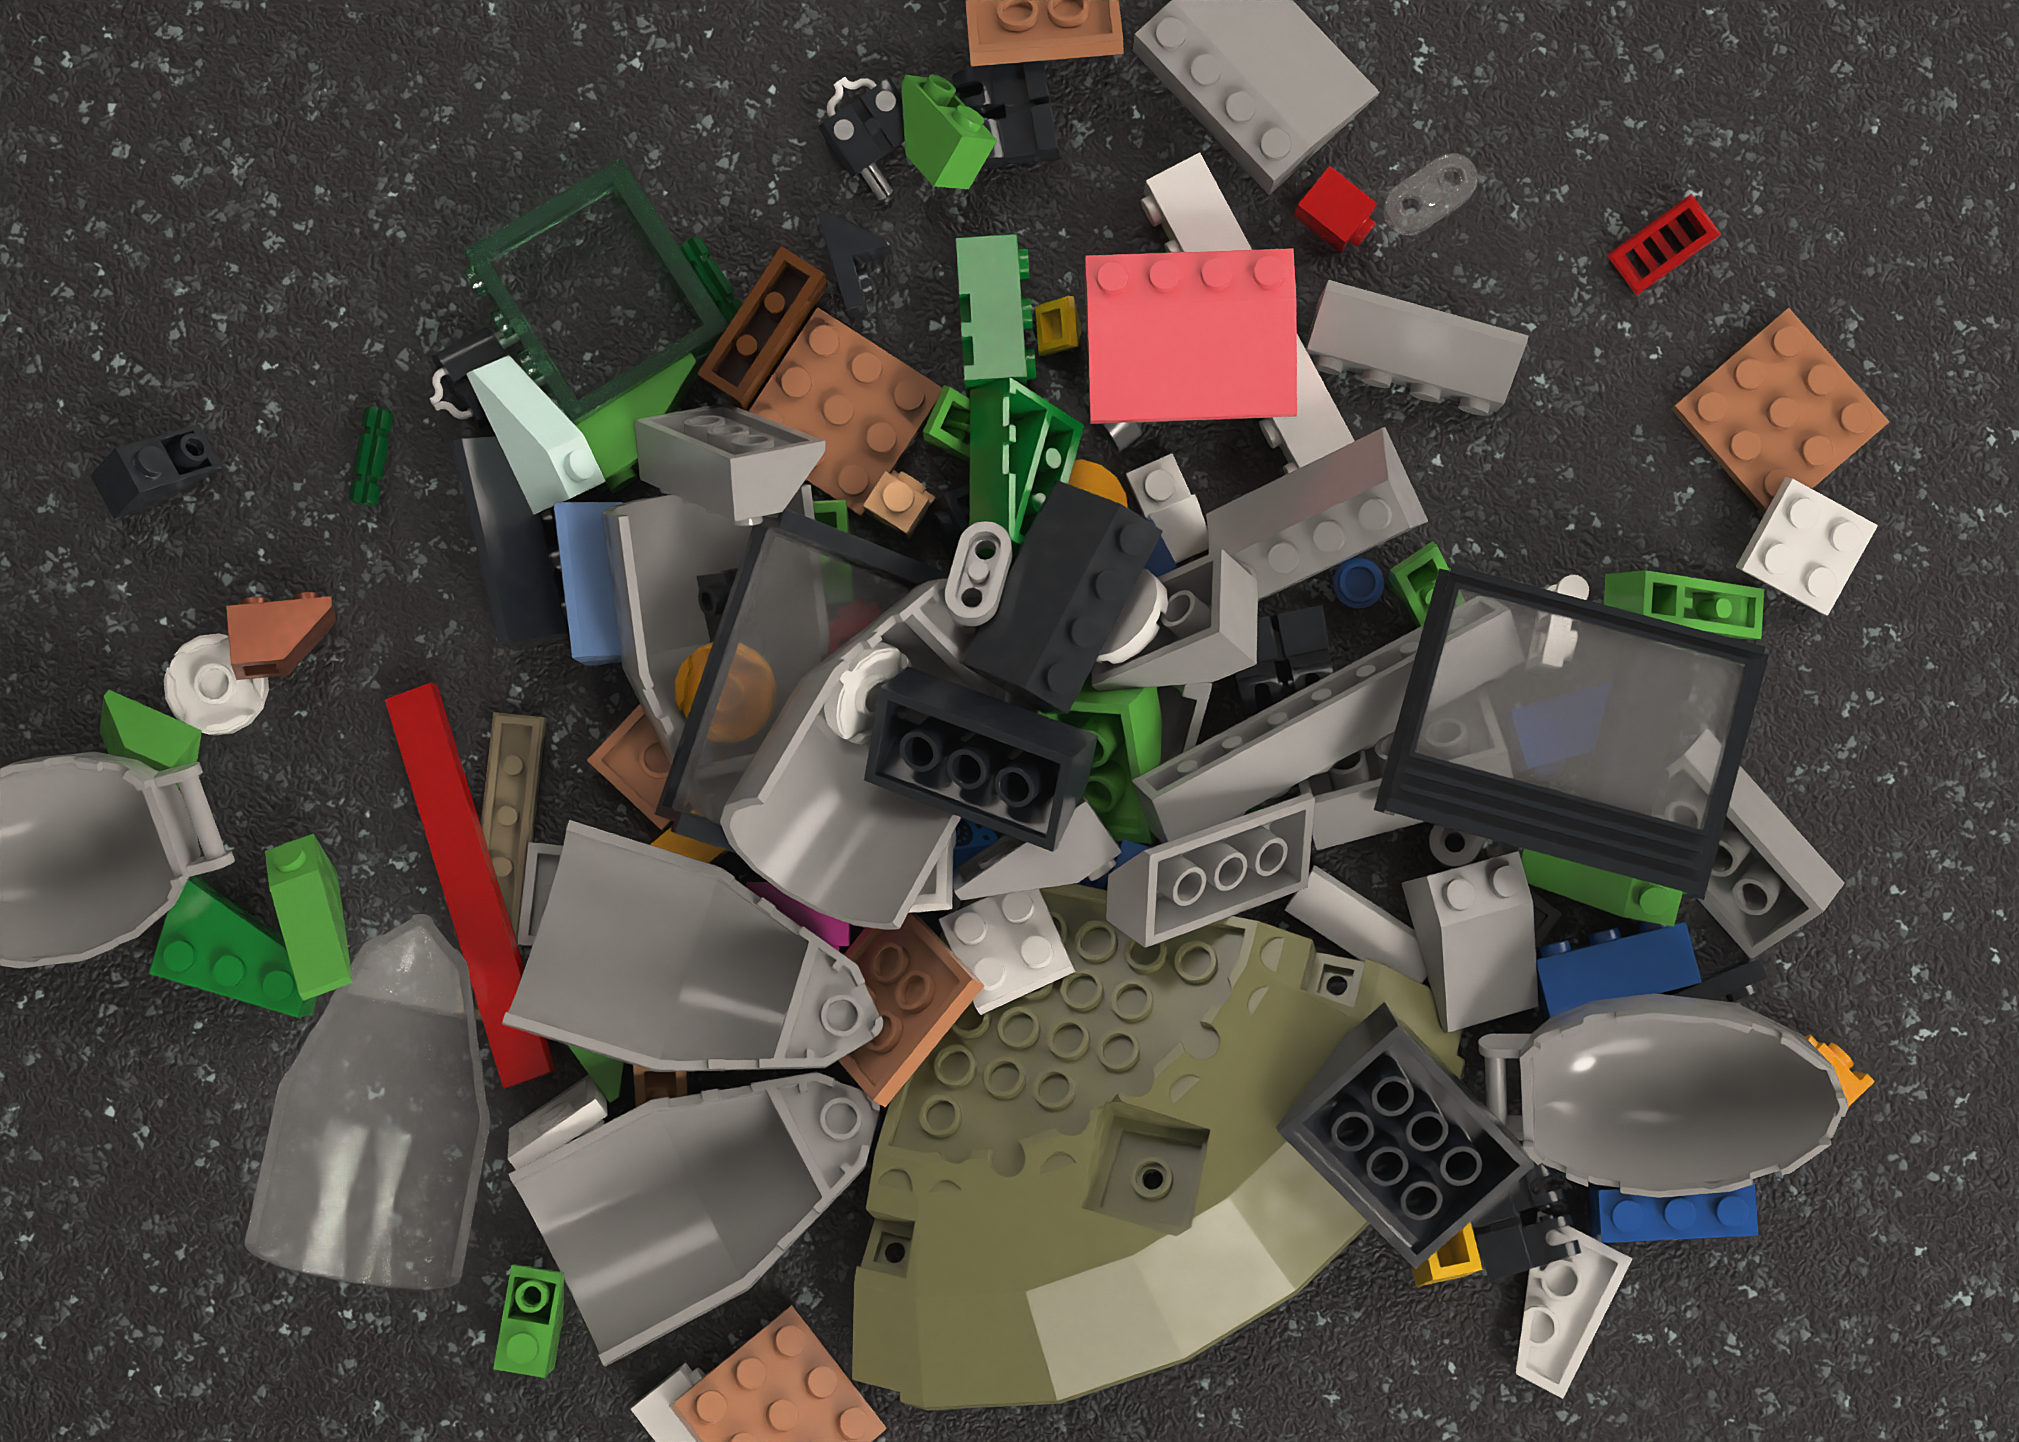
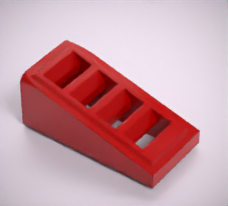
(1698, 219)

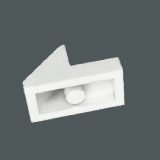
(1167, 500)

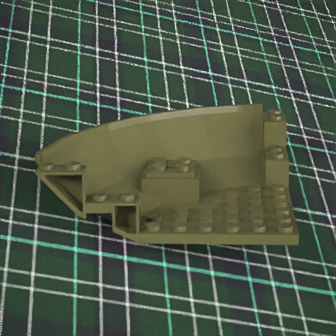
(1029, 1146)

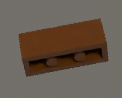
(763, 328)

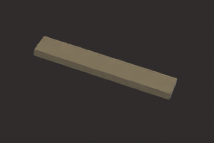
(511, 804)

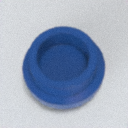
(1358, 583)

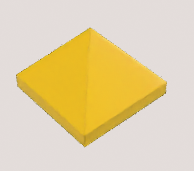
(1057, 326)

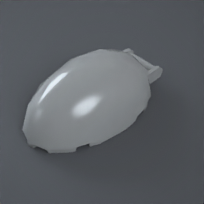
(95, 852)
(1666, 1095)

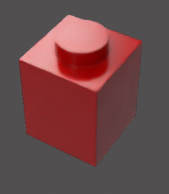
(1337, 211)

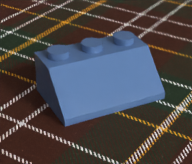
(587, 582)

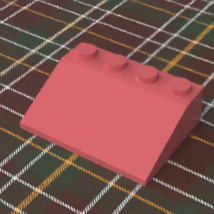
(1191, 335)

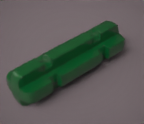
(711, 277)
(370, 456)

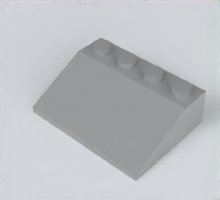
(1255, 79)

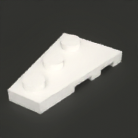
(1566, 1308)

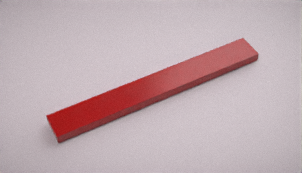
(467, 877)

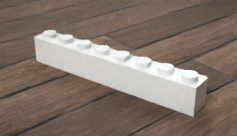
(1199, 220)

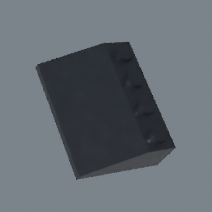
(1403, 1137)

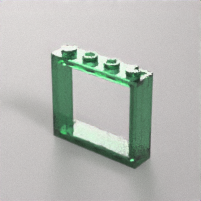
(663, 248)

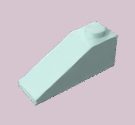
(536, 436)

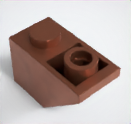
(276, 635)

